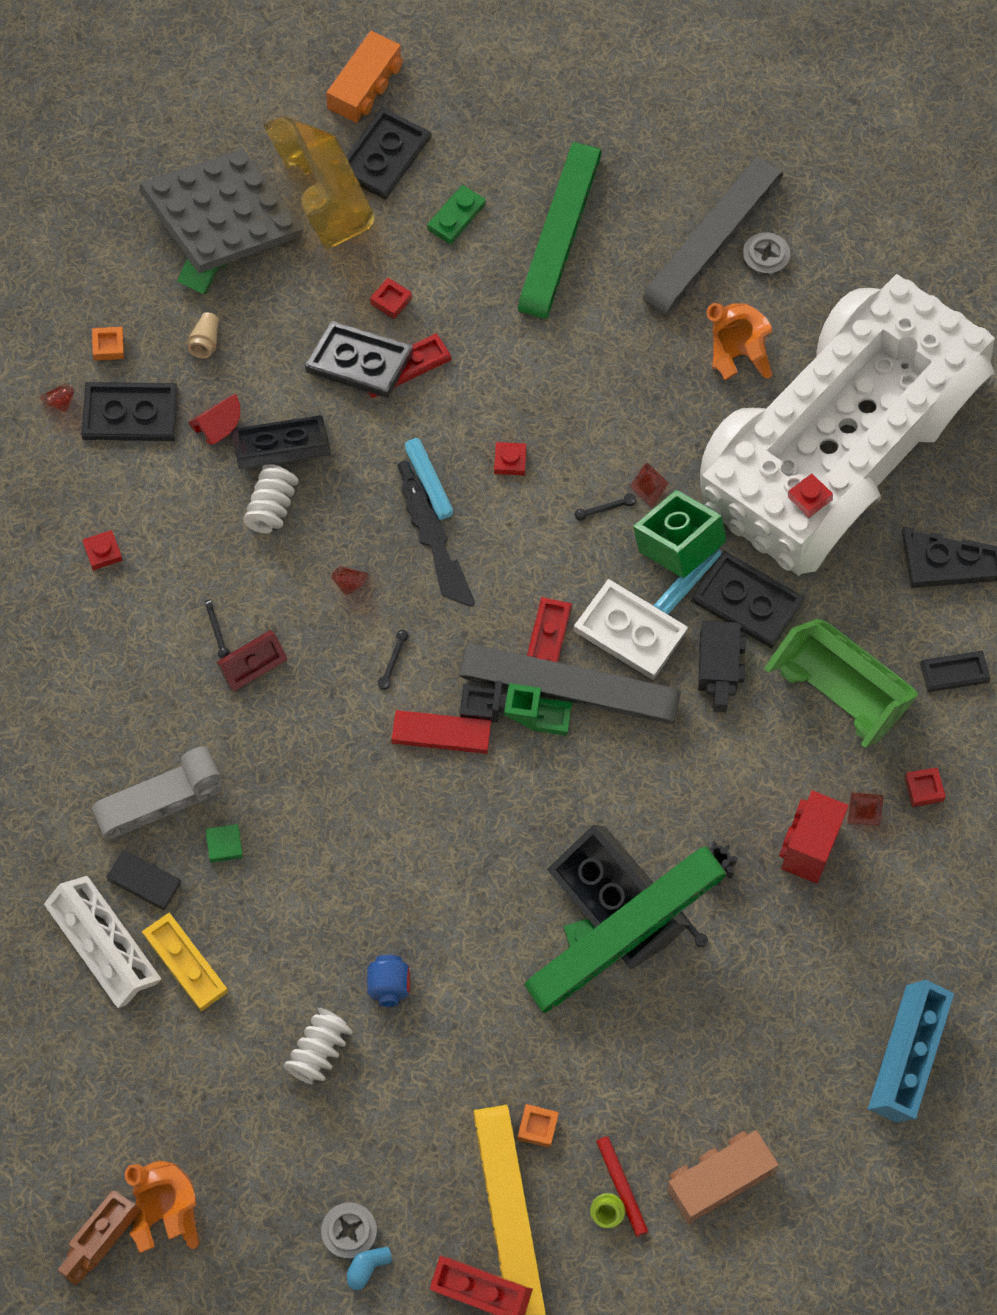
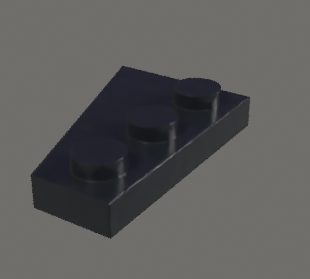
(947, 561)

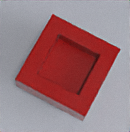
(391, 298)
(510, 458)
(810, 495)
(102, 550)
(925, 787)

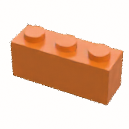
(364, 77)

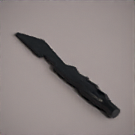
(449, 574)

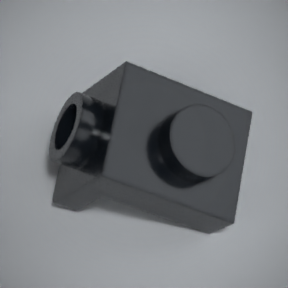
(483, 702)

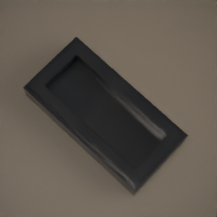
(955, 671)
(143, 880)

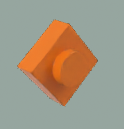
(108, 343)
(538, 1126)

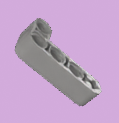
(159, 795)

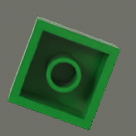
(680, 533)

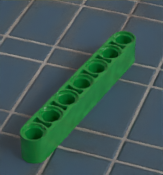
(559, 230)
(625, 929)

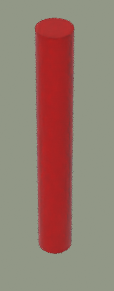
(622, 1186)

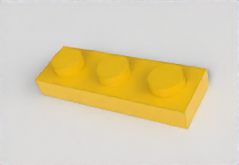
(185, 962)

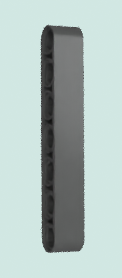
(712, 235)
(571, 683)

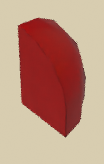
(218, 420)

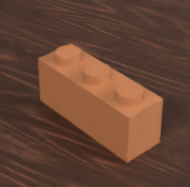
(721, 1175)

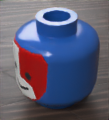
(388, 980)

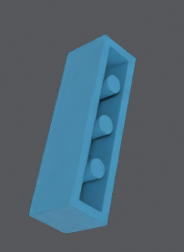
(911, 1051)

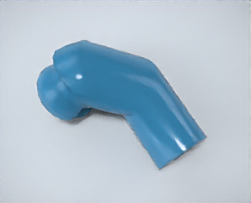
(364, 1264)

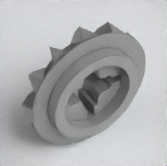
(758, 244)
(351, 1214)

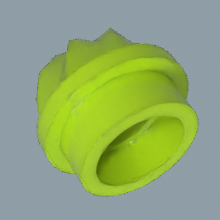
(607, 1210)

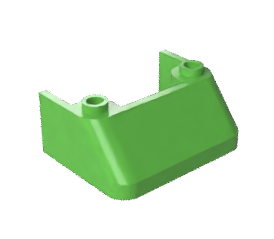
(845, 675)

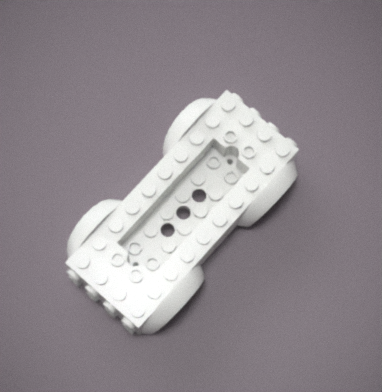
(875, 346)

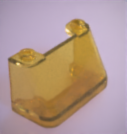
(337, 201)

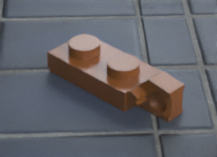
(98, 1236)

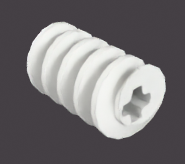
(270, 499)
(317, 1047)

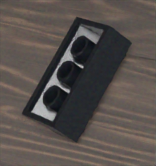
(605, 878)

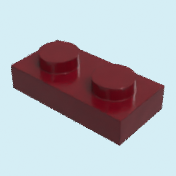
(252, 660)

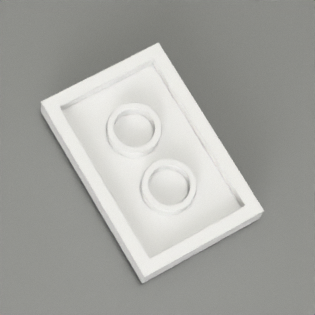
(630, 629)

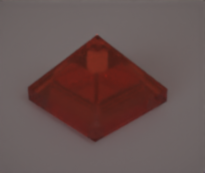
(59, 397)
(649, 484)
(348, 579)
(865, 809)

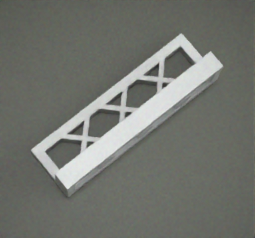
(96, 943)

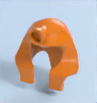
(739, 331)
(164, 1193)

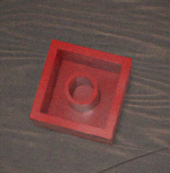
(812, 836)

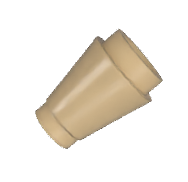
(204, 336)

